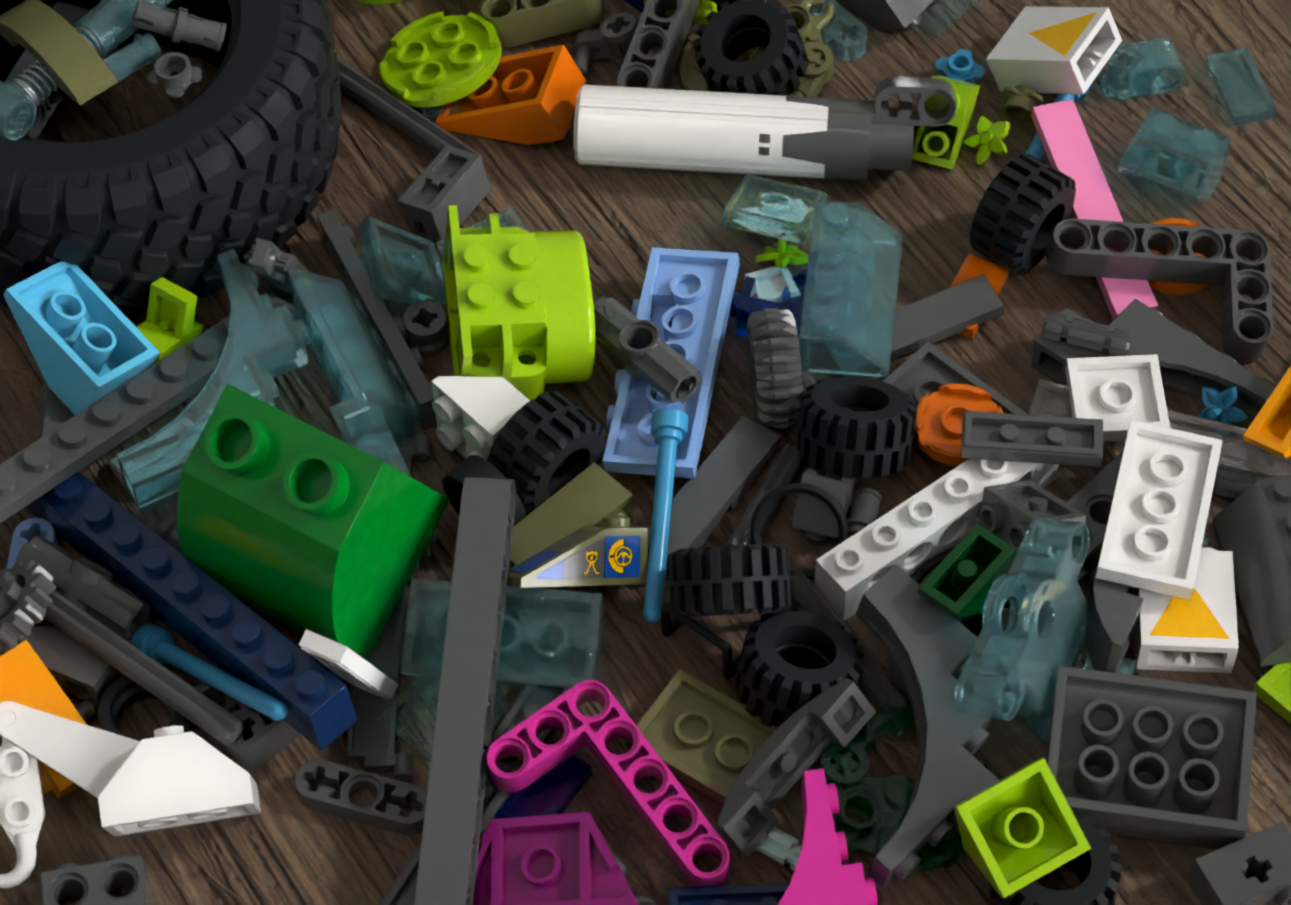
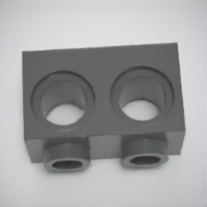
(98, 882)

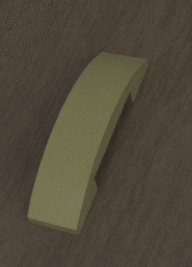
(59, 48)

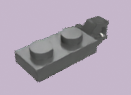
(273, 265)

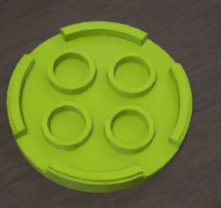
(440, 59)

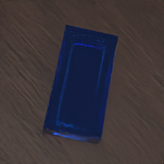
(550, 792)

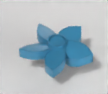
(1221, 406)

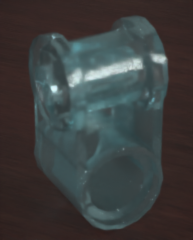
(1146, 68)

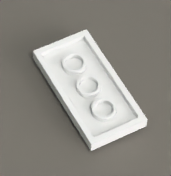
(1159, 509)

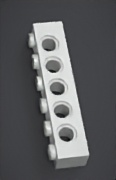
(916, 529)

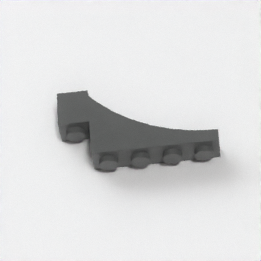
(1183, 358)

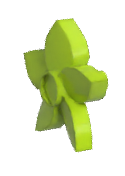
(989, 139)
(783, 255)

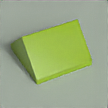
(1020, 828)

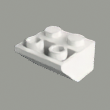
(473, 411)

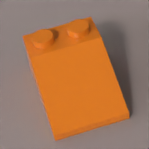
(523, 101)

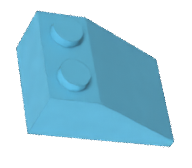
(77, 335)

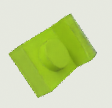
(170, 317)

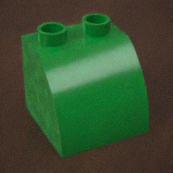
(301, 522)

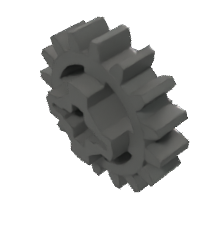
(23, 600)

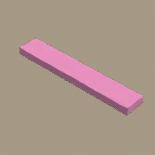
(1073, 154)

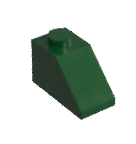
(967, 573)

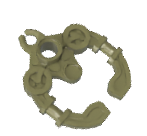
(820, 57)

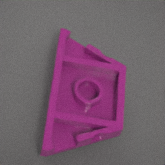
(548, 863)

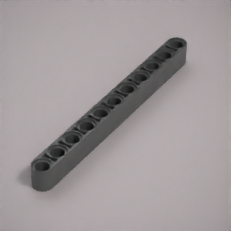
(466, 694)

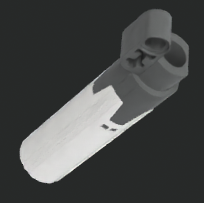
(755, 130)

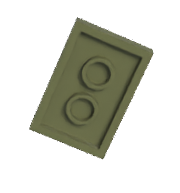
(702, 735)

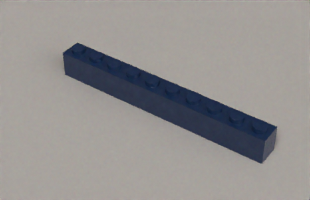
(198, 607)

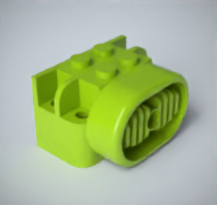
(518, 304)

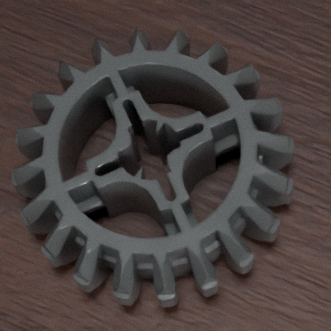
(774, 367)

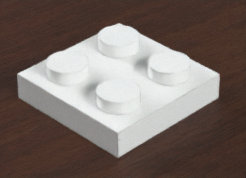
(1117, 392)

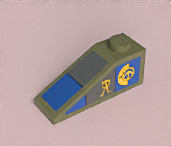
(588, 558)

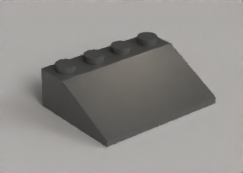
(1153, 755)

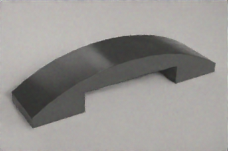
(784, 757)

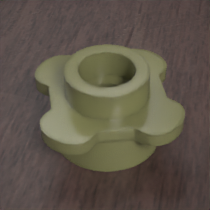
(1020, 102)

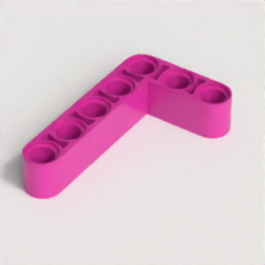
(623, 769)

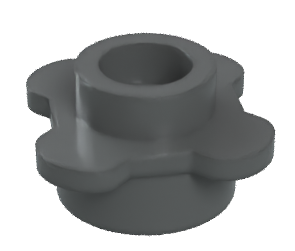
(174, 74)

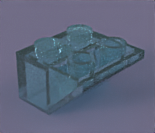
(1176, 156)

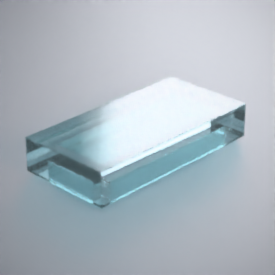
(1241, 86)

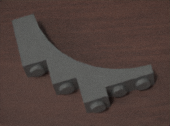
(930, 656)

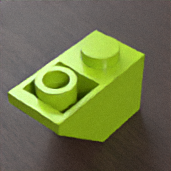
(943, 143)

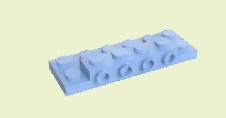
(690, 304)

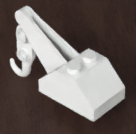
(137, 783)

